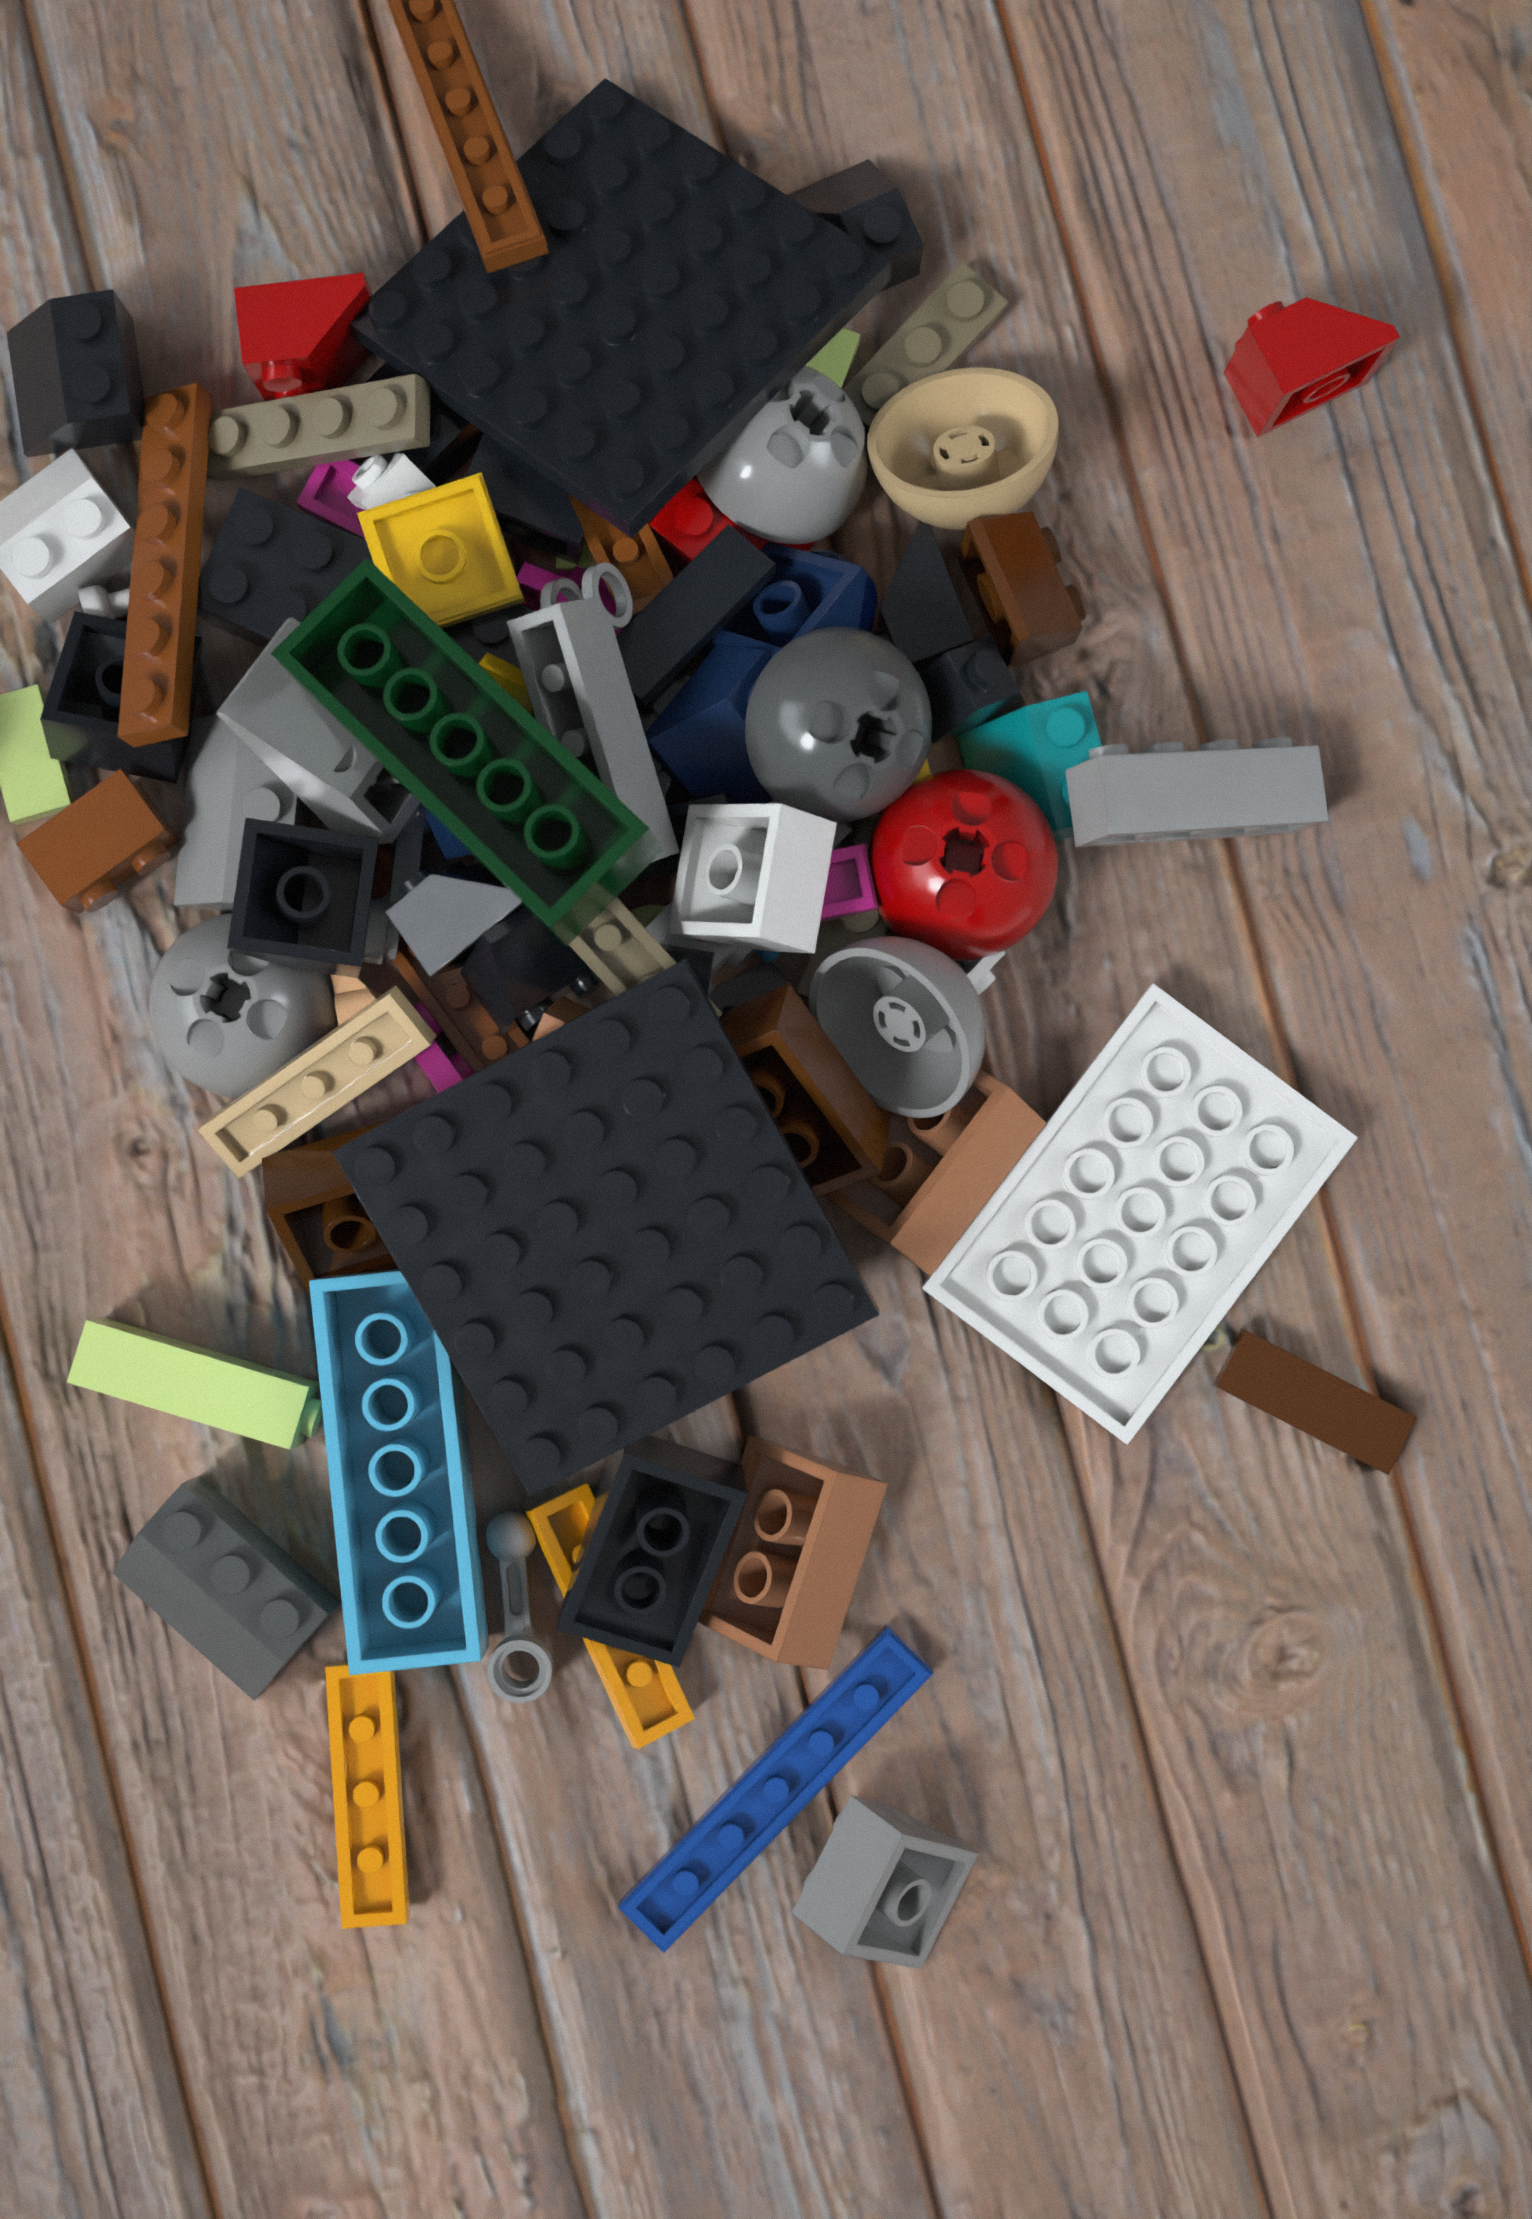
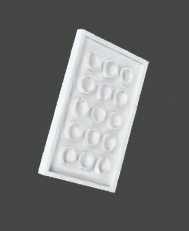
(1139, 1213)

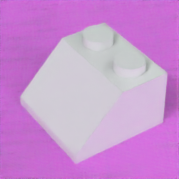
(62, 536)
(752, 876)

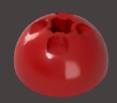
(954, 904)

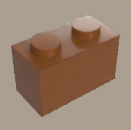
(99, 843)

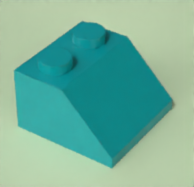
(1034, 751)

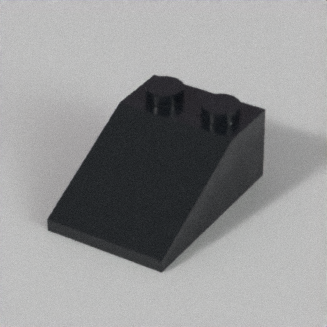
(653, 1548)

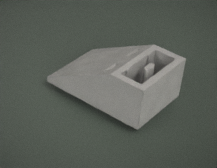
(314, 751)

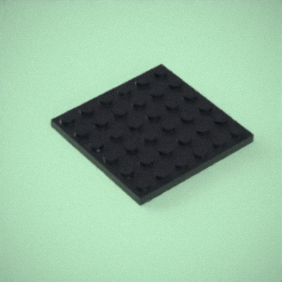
(649, 326)
(607, 1228)

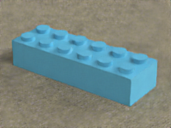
(397, 1478)

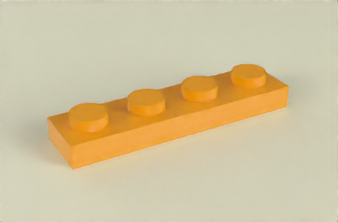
(640, 1688)
(367, 1797)

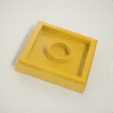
(444, 551)

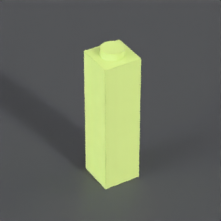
(196, 1383)

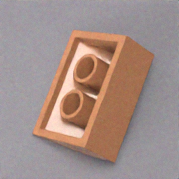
(941, 1171)
(793, 1554)

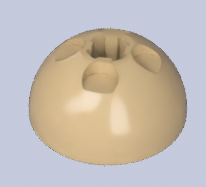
(964, 445)

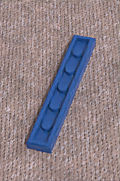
(775, 1788)

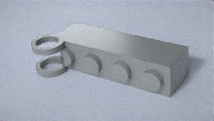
(585, 693)

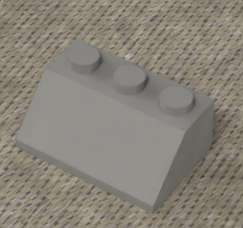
(222, 790)

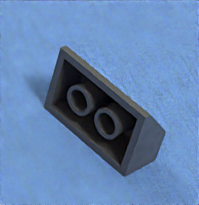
(225, 1585)

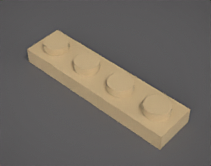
(317, 1082)

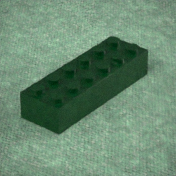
(468, 751)

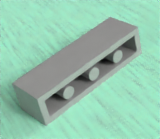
(1195, 793)

